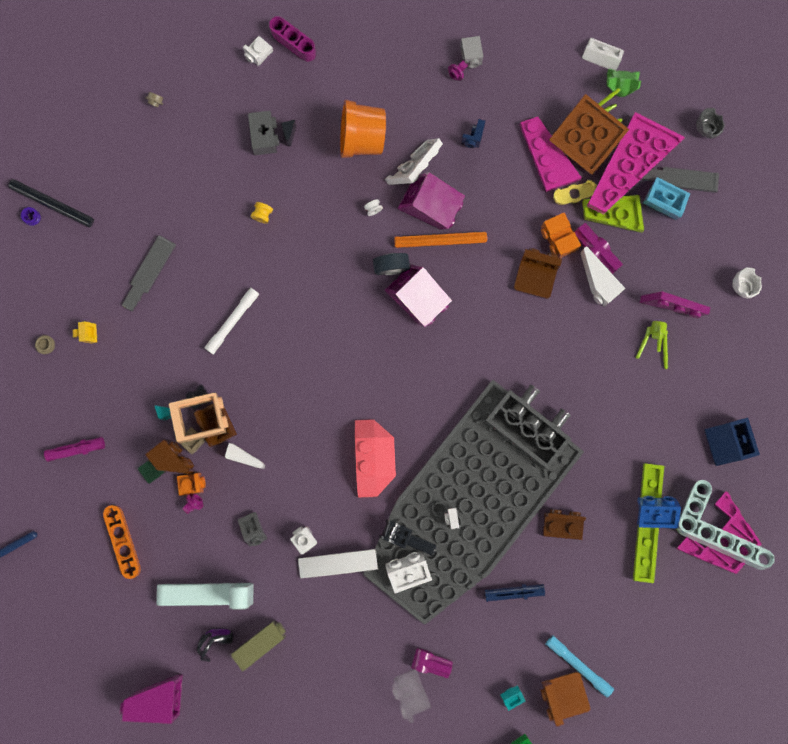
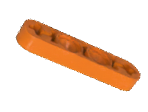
(119, 542)

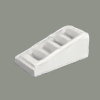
(236, 454)

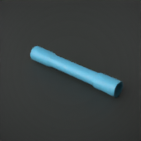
(597, 681)

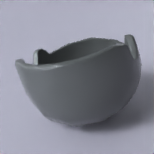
(710, 124)

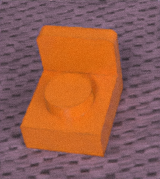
(191, 484)

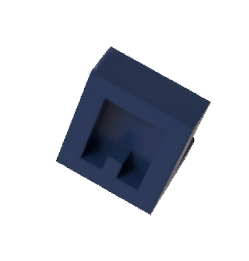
(474, 139)

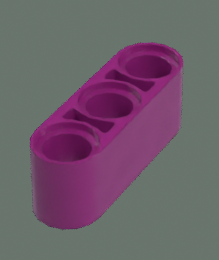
(289, 31)

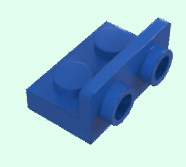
(658, 512)

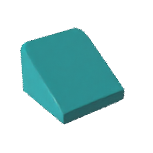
(163, 413)

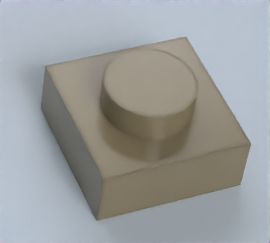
(193, 446)

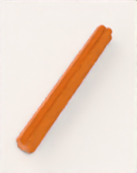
(440, 239)

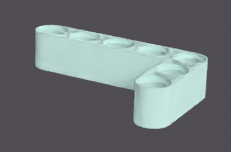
(717, 533)
(232, 594)

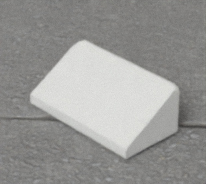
(603, 54)

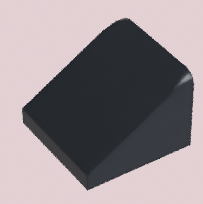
(289, 129)

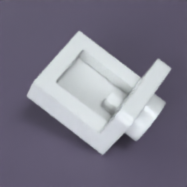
(303, 539)

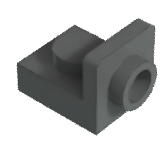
(252, 529)

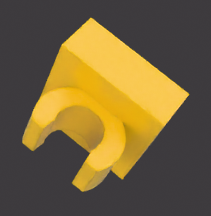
(86, 332)

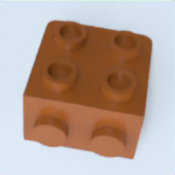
(565, 697)

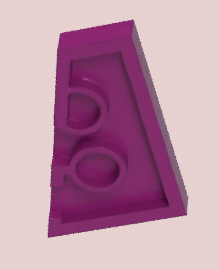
(675, 303)

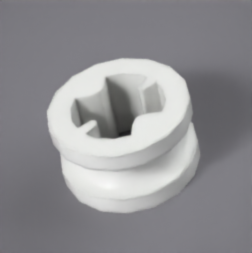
(373, 207)

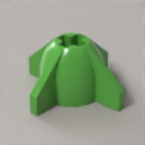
(626, 81)

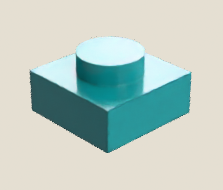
(512, 697)

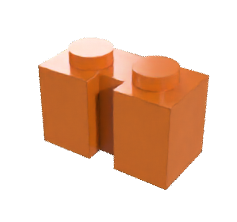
(560, 236)

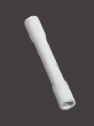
(219, 337)

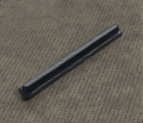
(51, 203)

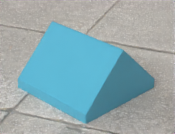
(667, 198)

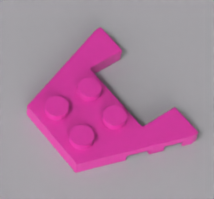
(735, 525)

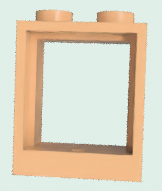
(175, 409)

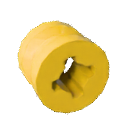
(261, 212)

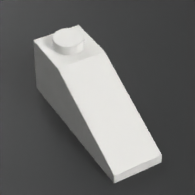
(601, 280)

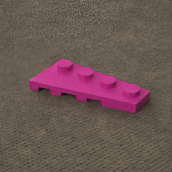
(551, 162)

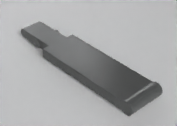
(686, 178)
(149, 271)

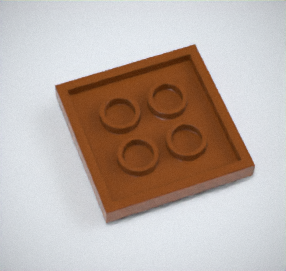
(588, 134)

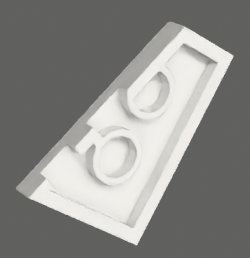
(411, 169)

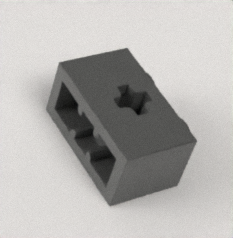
(262, 122)

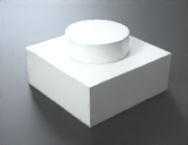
(451, 518)

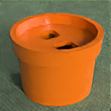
(362, 130)

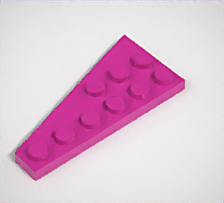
(634, 157)

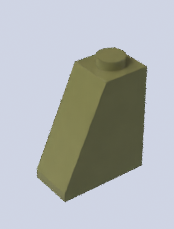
(259, 645)

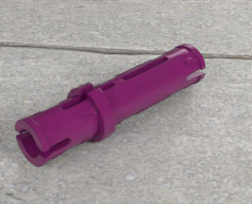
(82, 447)

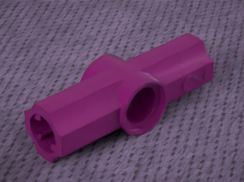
(598, 247)

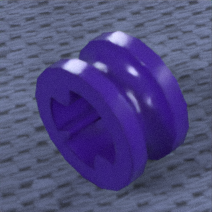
(36, 217)

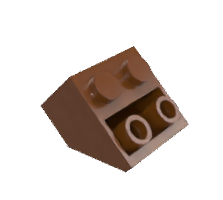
(168, 457)

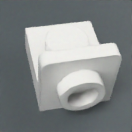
(257, 51)

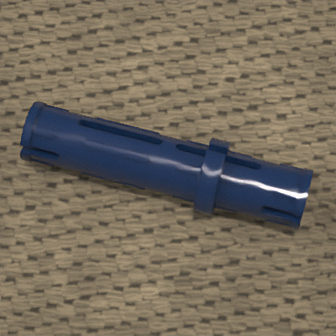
(515, 592)

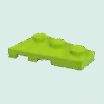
(623, 214)

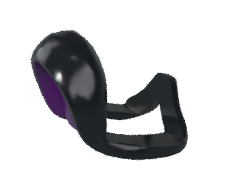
(219, 635)

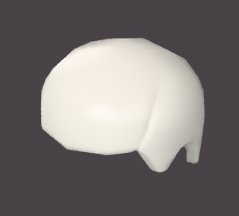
(747, 283)

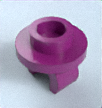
(456, 72)
(194, 502)

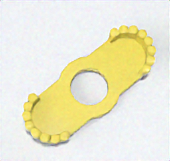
(586, 190)

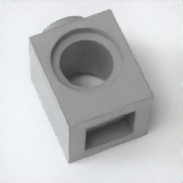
(471, 51)

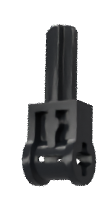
(403, 536)

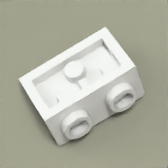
(408, 571)

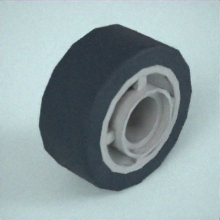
(391, 264)

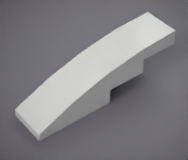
(338, 563)

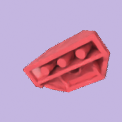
(373, 458)

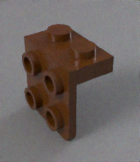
(537, 273)

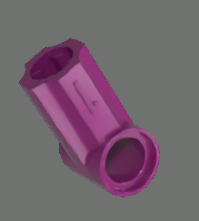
(426, 662)

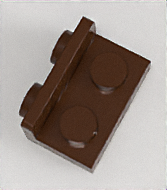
(563, 526)

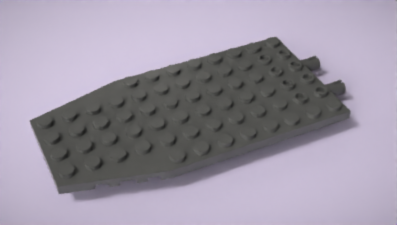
(497, 476)

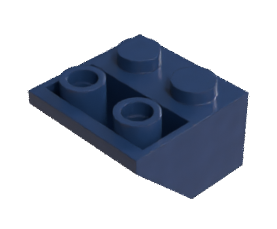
(731, 442)

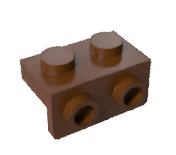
(207, 420)

